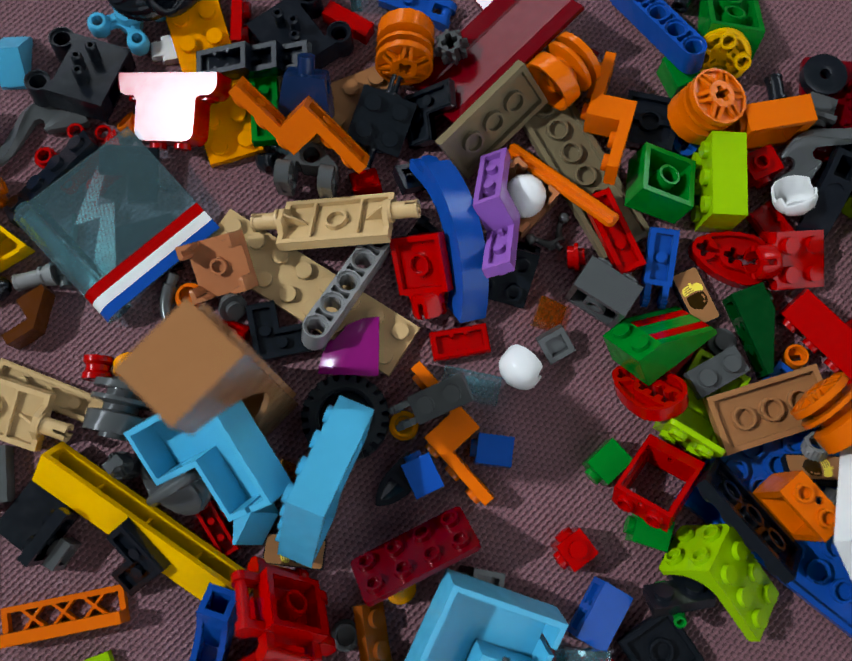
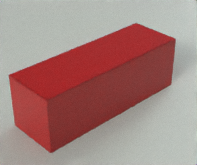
(360, 27)
(217, 529)

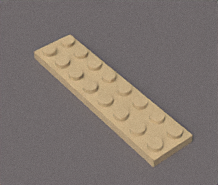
(299, 282)

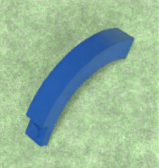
(462, 235)
(214, 624)

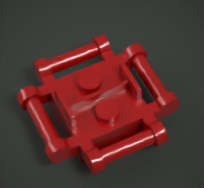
(283, 610)

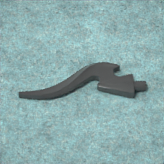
(55, 122)
(802, 147)

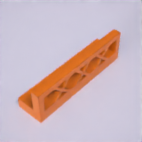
(58, 628)

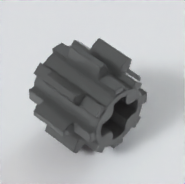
(449, 39)

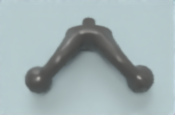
(559, 239)

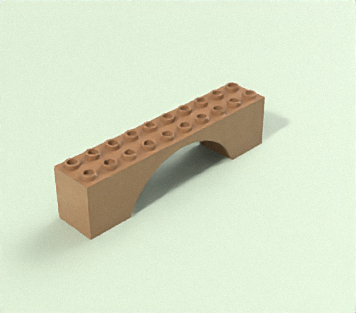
(199, 368)

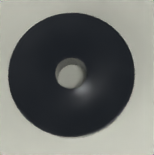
(830, 67)

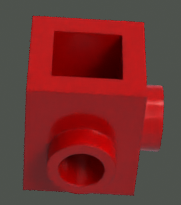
(763, 166)
(573, 549)

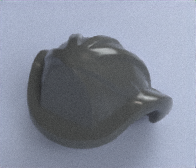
(183, 494)

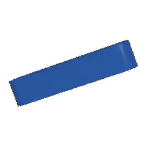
(667, 32)

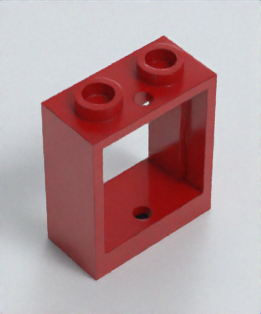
(668, 459)

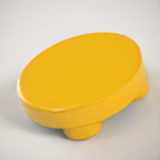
(728, 51)

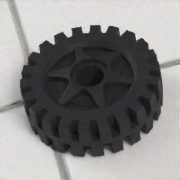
(353, 388)

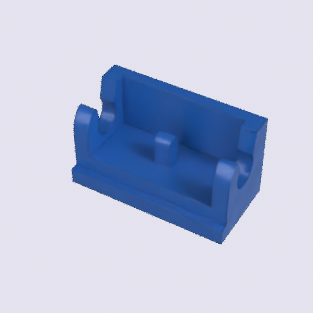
(599, 614)

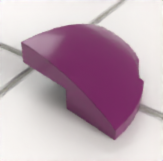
(353, 350)

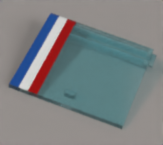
(114, 224)

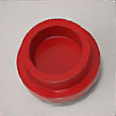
(575, 257)

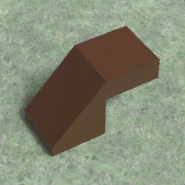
(37, 308)

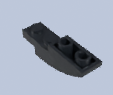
(833, 191)

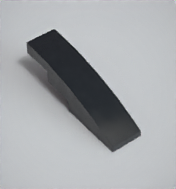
(249, 60)

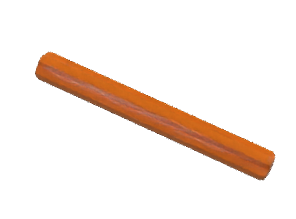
(565, 187)

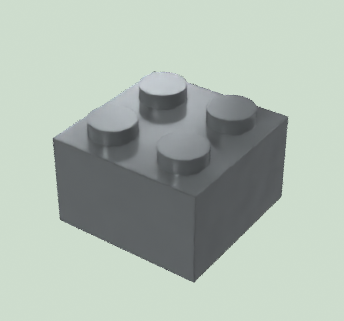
(604, 292)

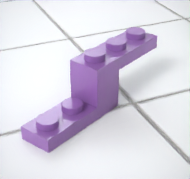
(497, 213)

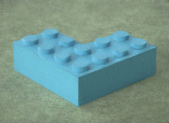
(226, 454)
(321, 476)
(485, 624)

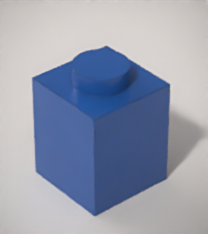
(492, 450)
(421, 474)

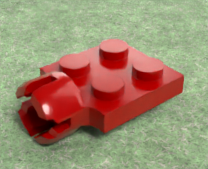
(789, 260)
(423, 272)

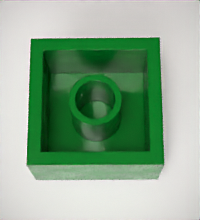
(660, 183)

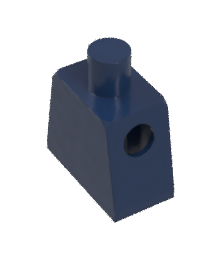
(304, 81)

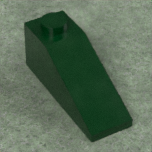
(754, 323)

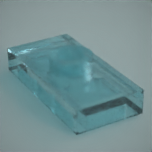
(483, 386)

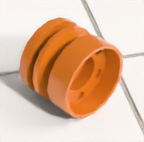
(405, 46)
(565, 70)
(706, 105)
(830, 407)

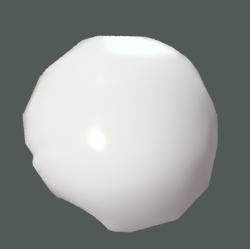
(527, 194)
(794, 195)
(520, 367)

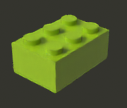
(720, 182)

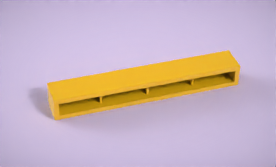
(109, 503)

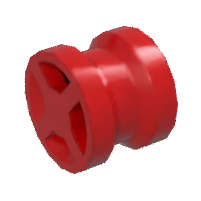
(96, 366)

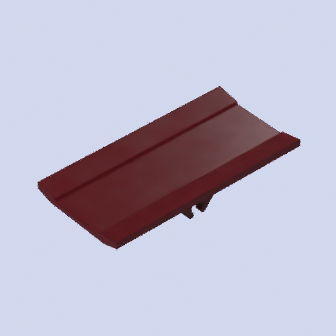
(498, 39)

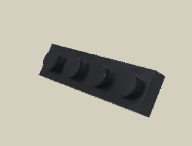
(77, 150)

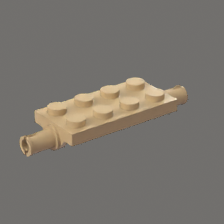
(336, 221)
(27, 415)

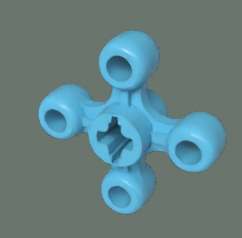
(137, 41)

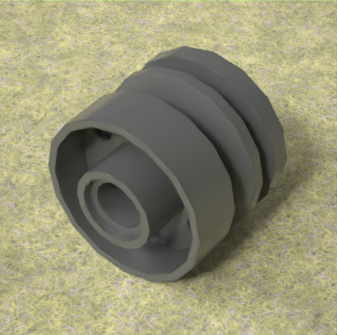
(119, 409)

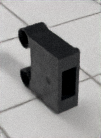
(294, 22)
(85, 78)

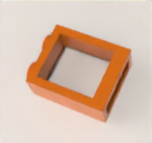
(775, 121)
(793, 504)

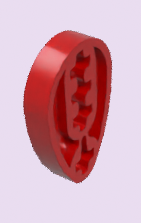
(717, 265)
(639, 398)

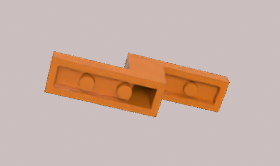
(609, 118)
(299, 126)
(448, 437)

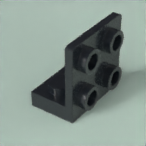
(515, 285)
(35, 523)

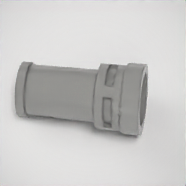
(42, 275)

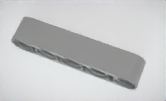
(342, 299)

